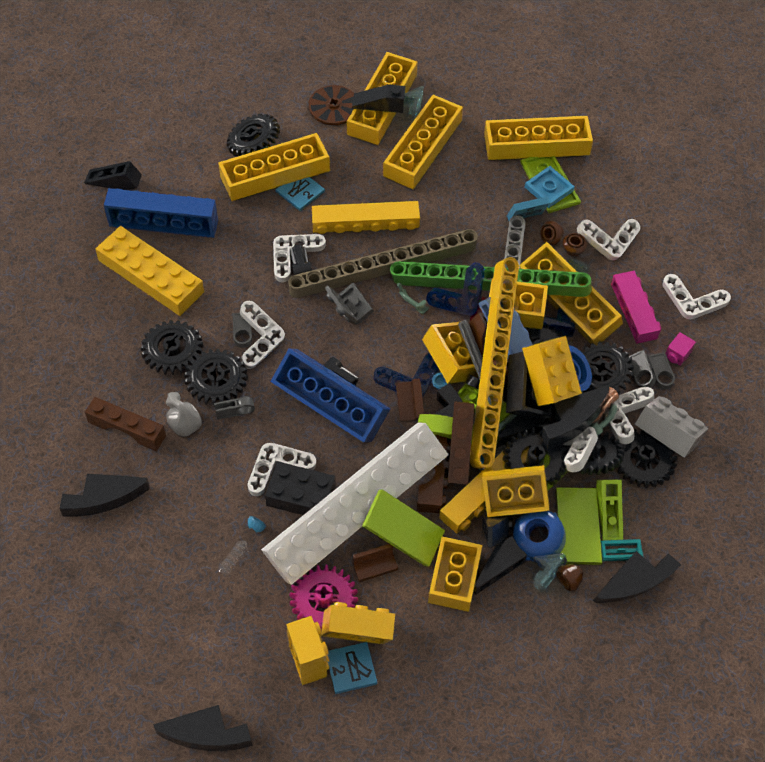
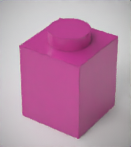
(680, 349)

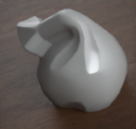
(182, 416)

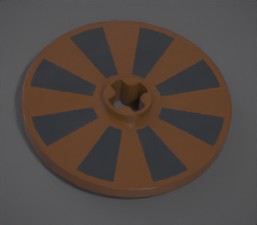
(324, 111)

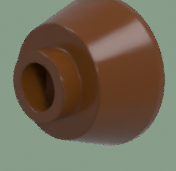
(551, 232)
(574, 244)
(570, 576)

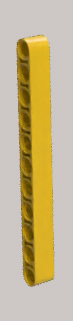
(488, 369)

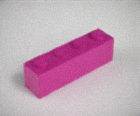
(636, 307)

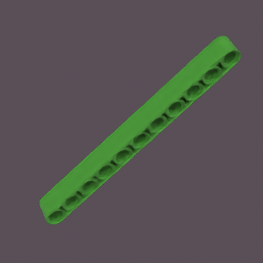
(446, 271)

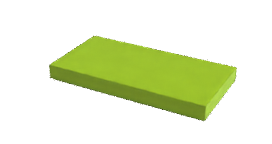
(535, 165)
(579, 515)
(403, 528)

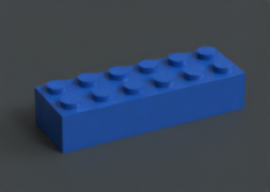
(161, 212)
(330, 395)

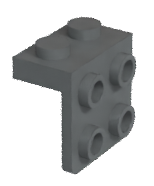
(350, 303)

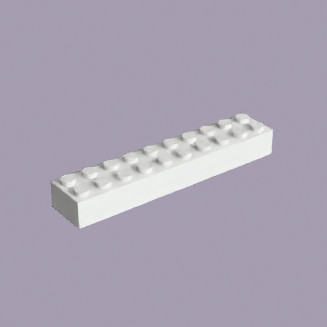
(347, 506)

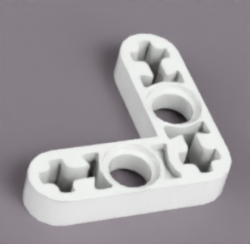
(614, 243)
(284, 251)
(691, 303)
(266, 332)
(641, 402)
(278, 453)
(582, 455)

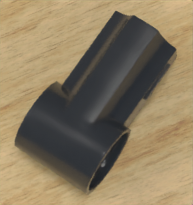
(299, 260)
(337, 367)

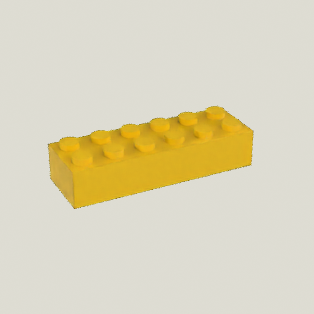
(371, 124)
(538, 137)
(422, 141)
(274, 166)
(150, 270)
(591, 314)

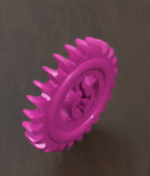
(324, 583)

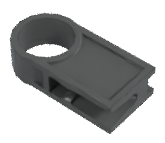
(241, 326)
(642, 366)
(661, 366)
(234, 407)

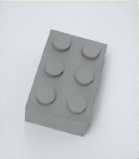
(671, 426)

